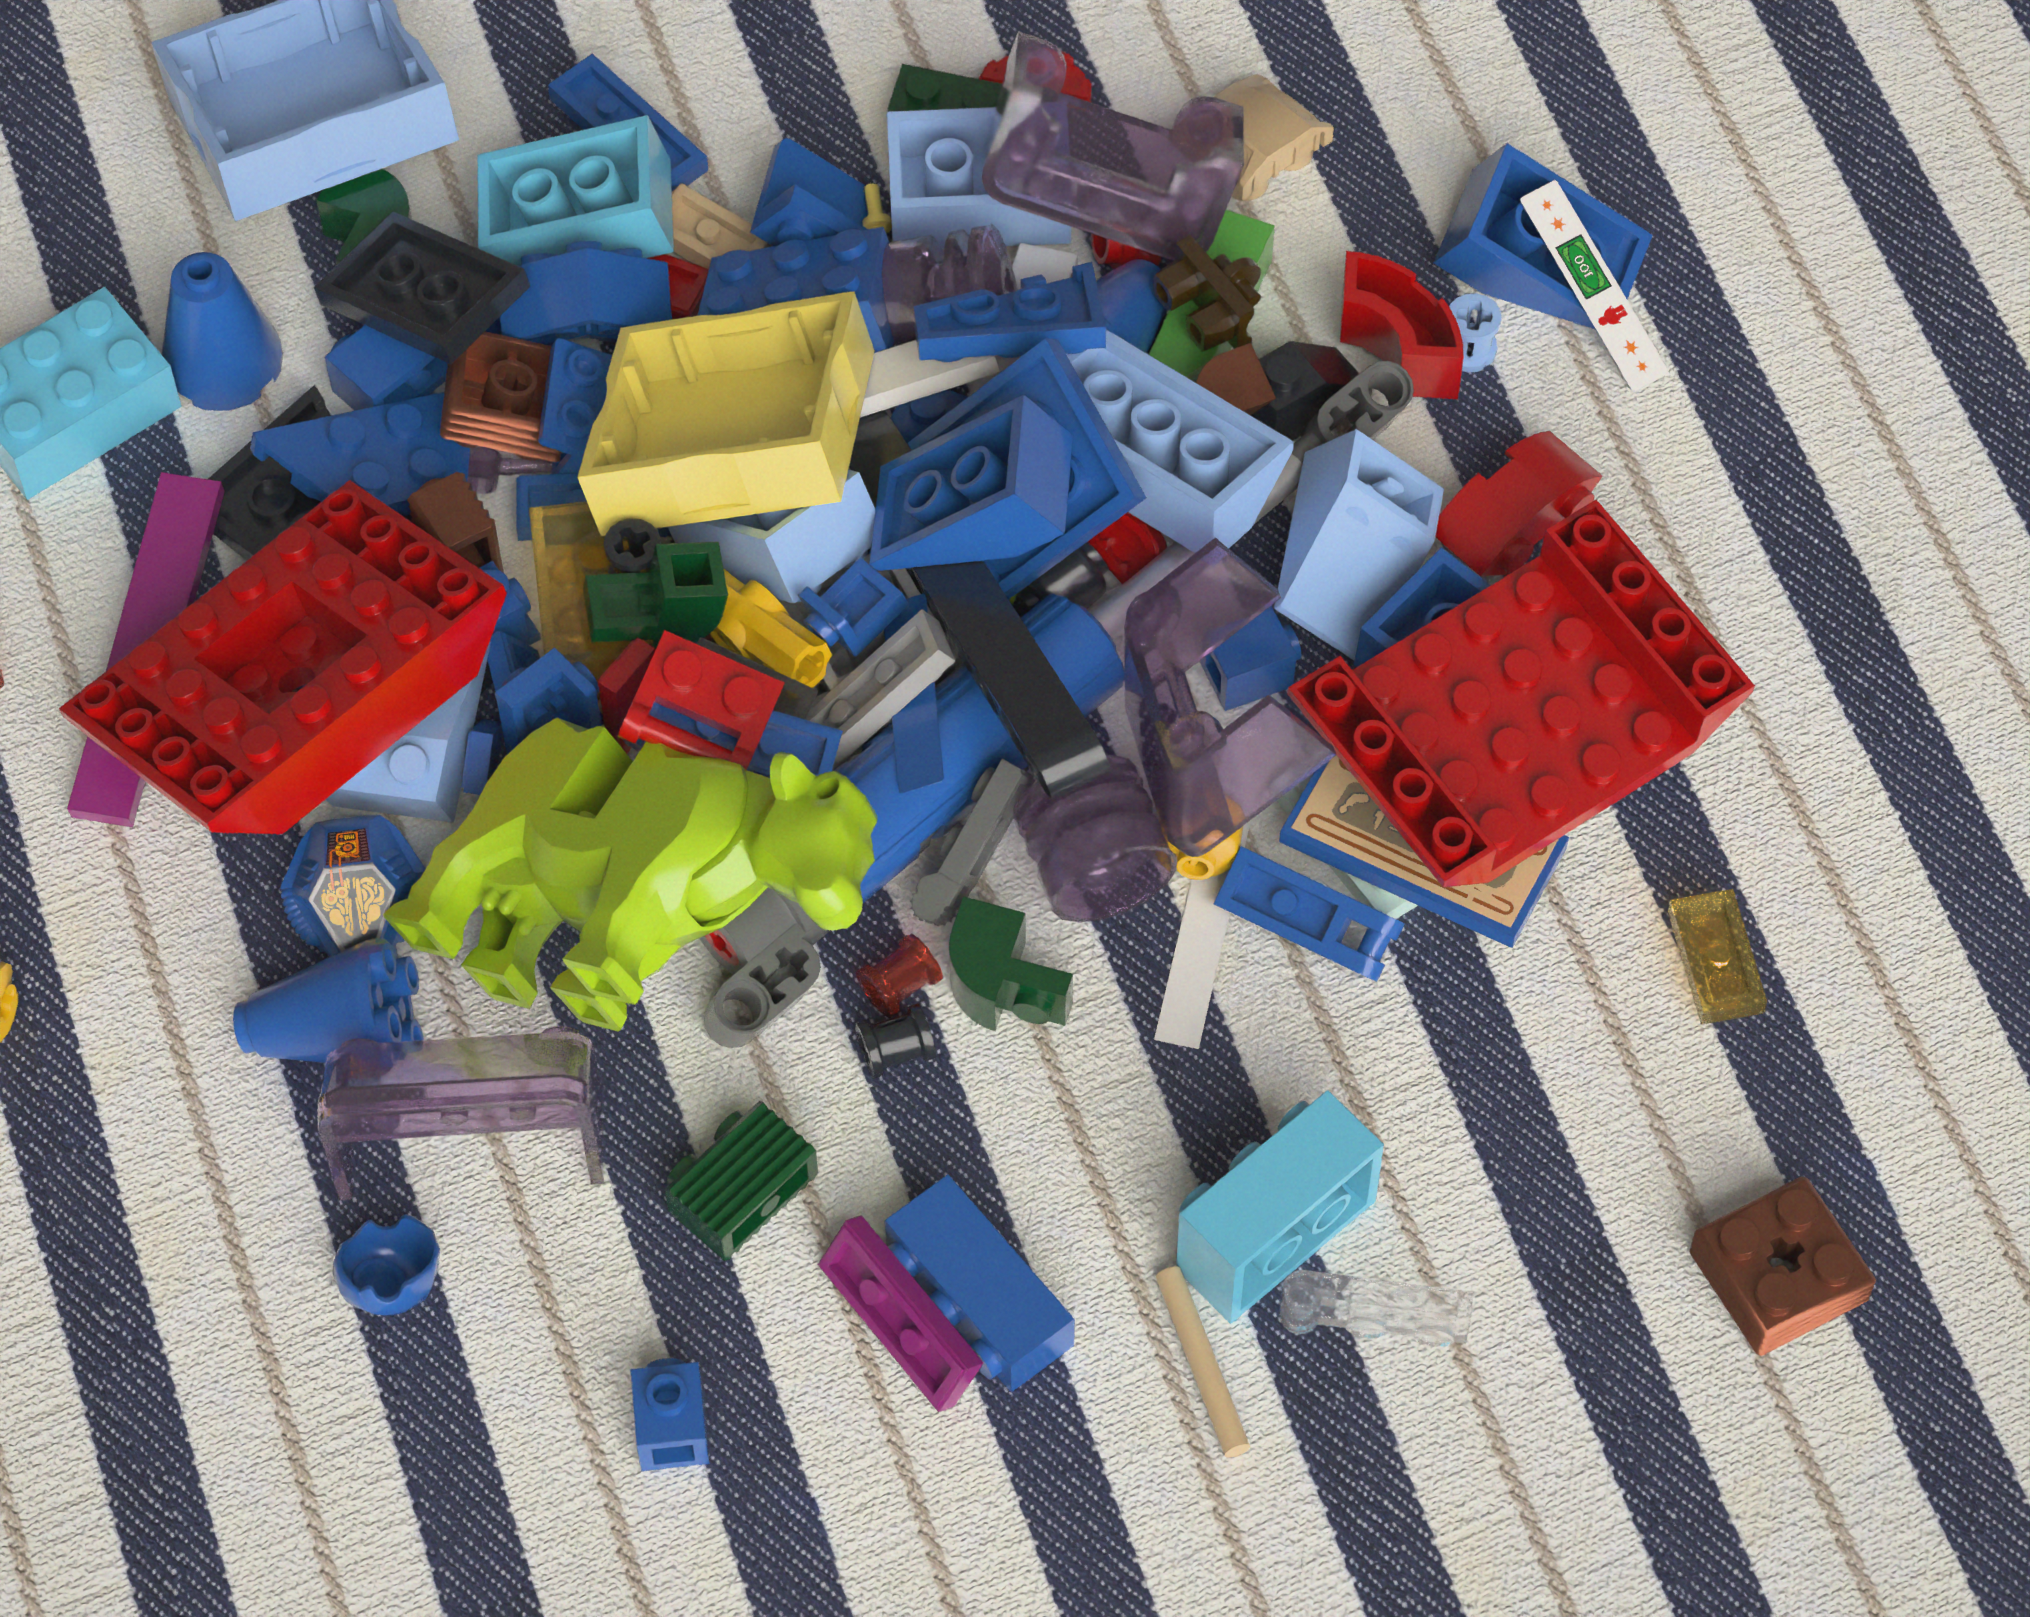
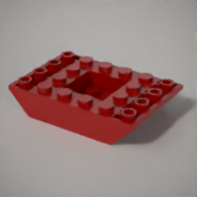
(339, 601)

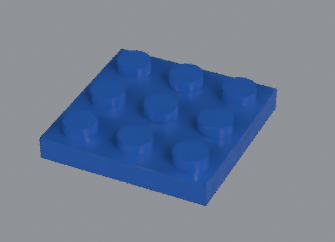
(1099, 479)

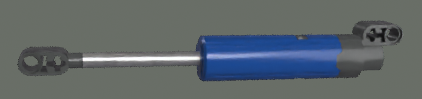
(973, 739)

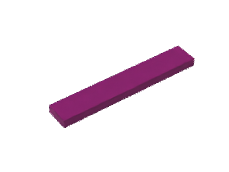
(159, 590)

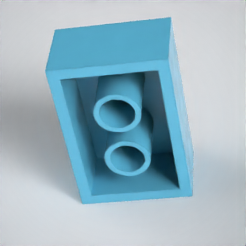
(577, 187)
(78, 391)
(1277, 1204)

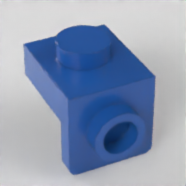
(853, 608)

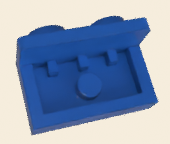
(572, 401)
(546, 692)

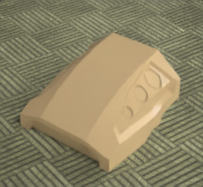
(1276, 134)

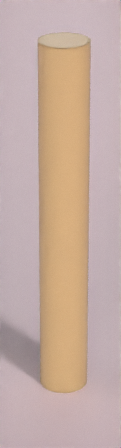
(1202, 1362)

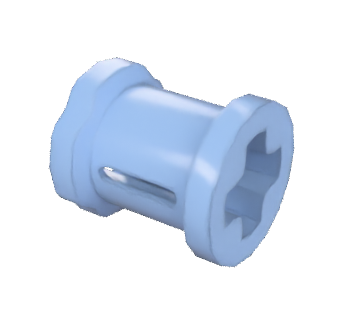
(1481, 333)

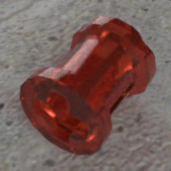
(899, 975)

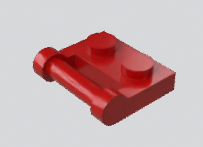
(707, 690)

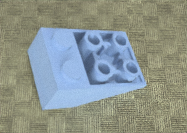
(1354, 536)

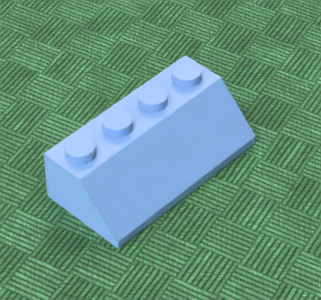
(1188, 448)

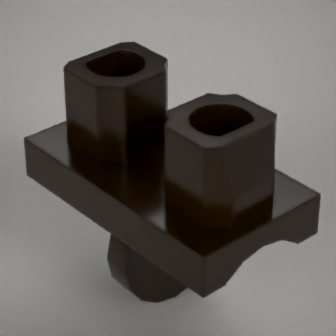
(1219, 289)

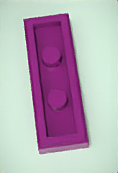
(900, 1313)

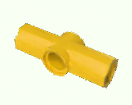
(763, 631)

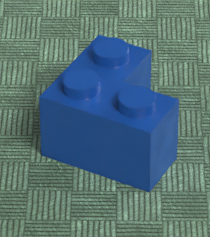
(587, 294)

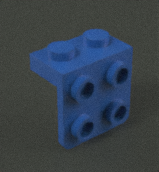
(806, 198)

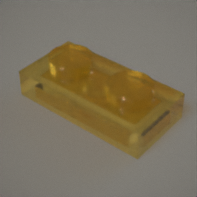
(1717, 956)

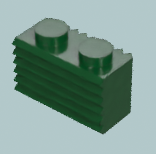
(740, 1179)

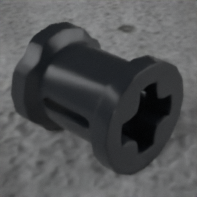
(641, 545)
(895, 1040)

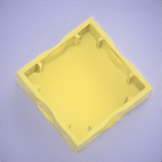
(729, 414)

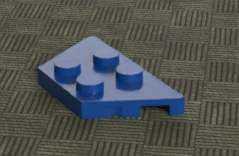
(379, 448)

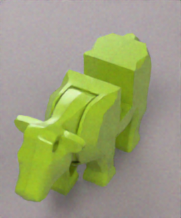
(631, 861)

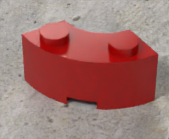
(1401, 324)
(1502, 518)

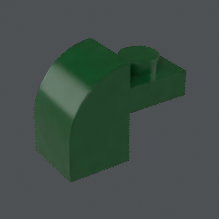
(358, 206)
(679, 594)
(989, 972)

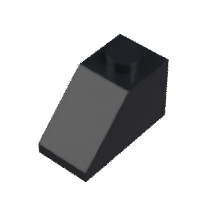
(1302, 381)

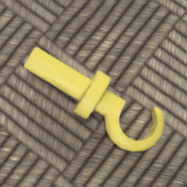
(875, 217)

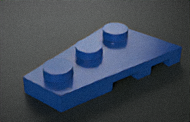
(1015, 321)

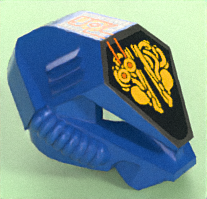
(346, 880)

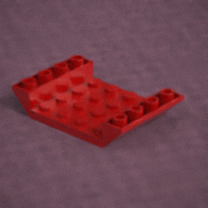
(1528, 703)

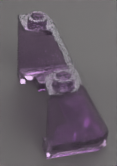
(1107, 167)

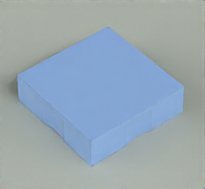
(303, 97)

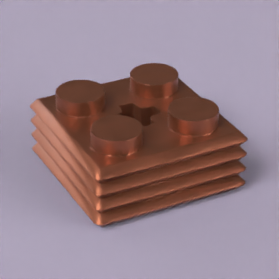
(498, 397)
(1769, 1301)

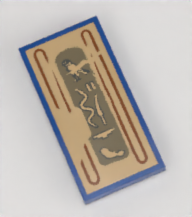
(1349, 831)

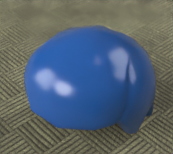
(387, 1266)

